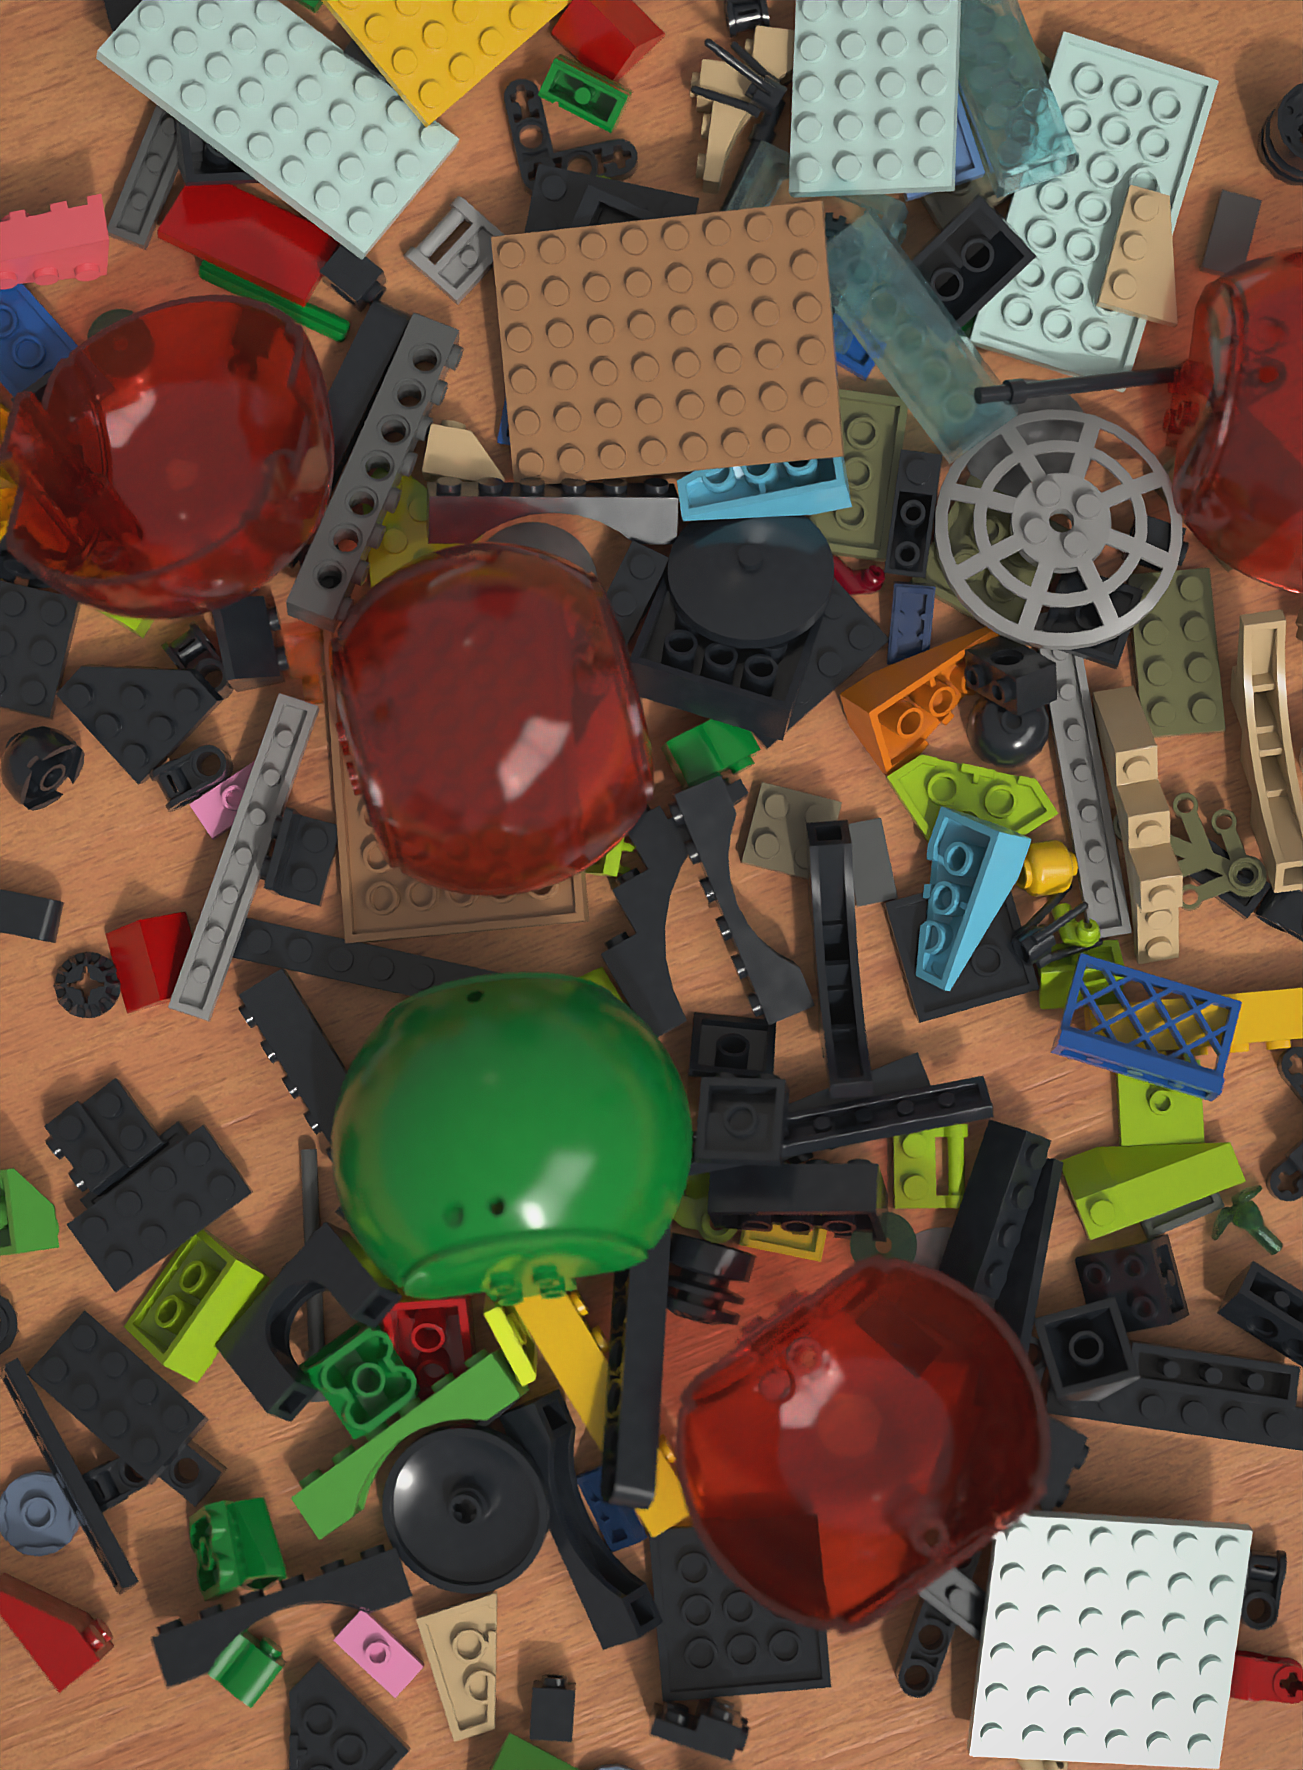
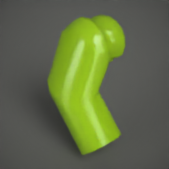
(1075, 932)

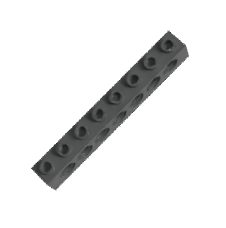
(421, 342)

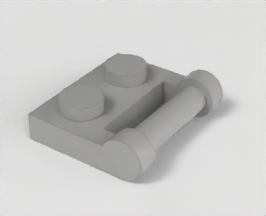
(466, 260)

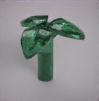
(1247, 1216)

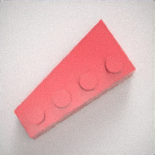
(54, 244)

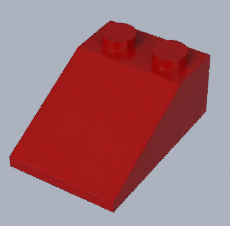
(432, 1336)
(53, 1632)

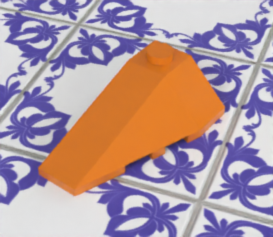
(906, 701)

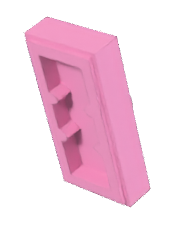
(219, 806)
(379, 1652)

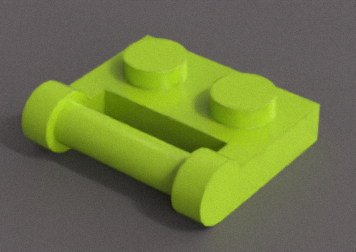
(916, 1168)

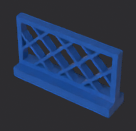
(1140, 1062)

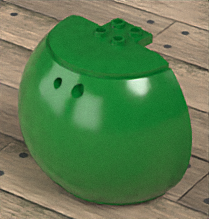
(510, 1138)

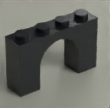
(259, 1341)

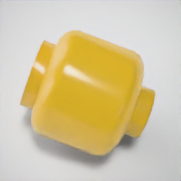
(1047, 869)

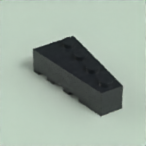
(801, 1198)

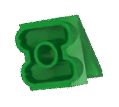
(361, 1378)
(235, 1547)

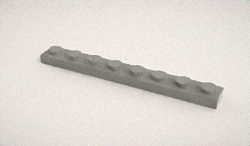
(1086, 795)
(243, 857)

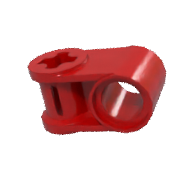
(1259, 1676)

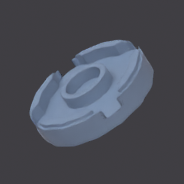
(36, 1515)

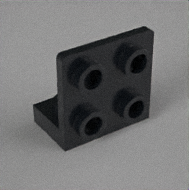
(300, 857)
(1140, 1279)

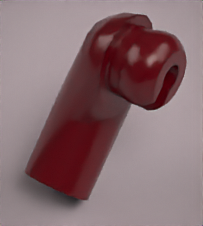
(858, 581)

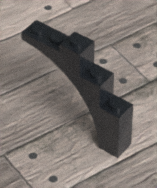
(836, 959)
(640, 960)

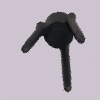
(764, 90)
(1035, 942)

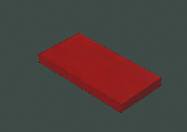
(249, 239)

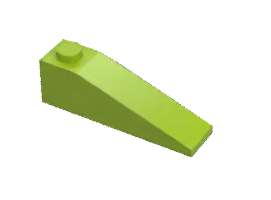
(1134, 1183)

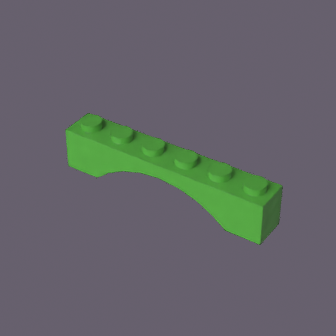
(342, 1491)

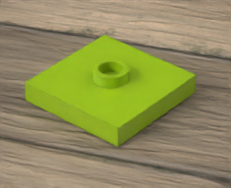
(1157, 1114)

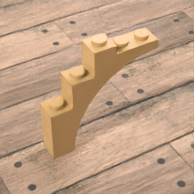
(775, 52)
(1266, 747)
(1143, 821)

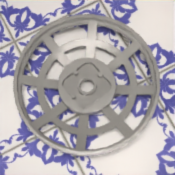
(1055, 550)

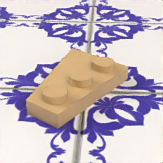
(1141, 260)
(463, 1662)

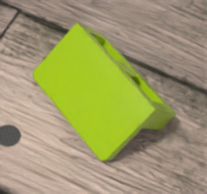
(1058, 975)

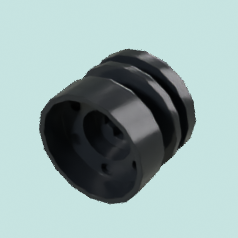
(1280, 139)
(706, 1279)

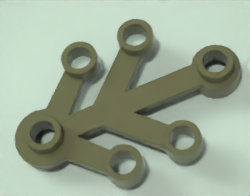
(1199, 856)

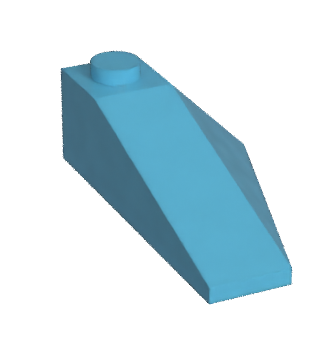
(765, 490)
(969, 881)

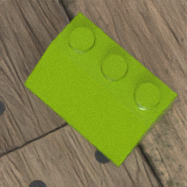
(195, 1304)

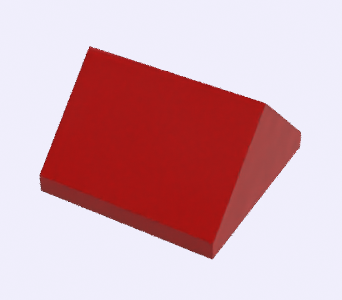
(606, 35)
(150, 958)

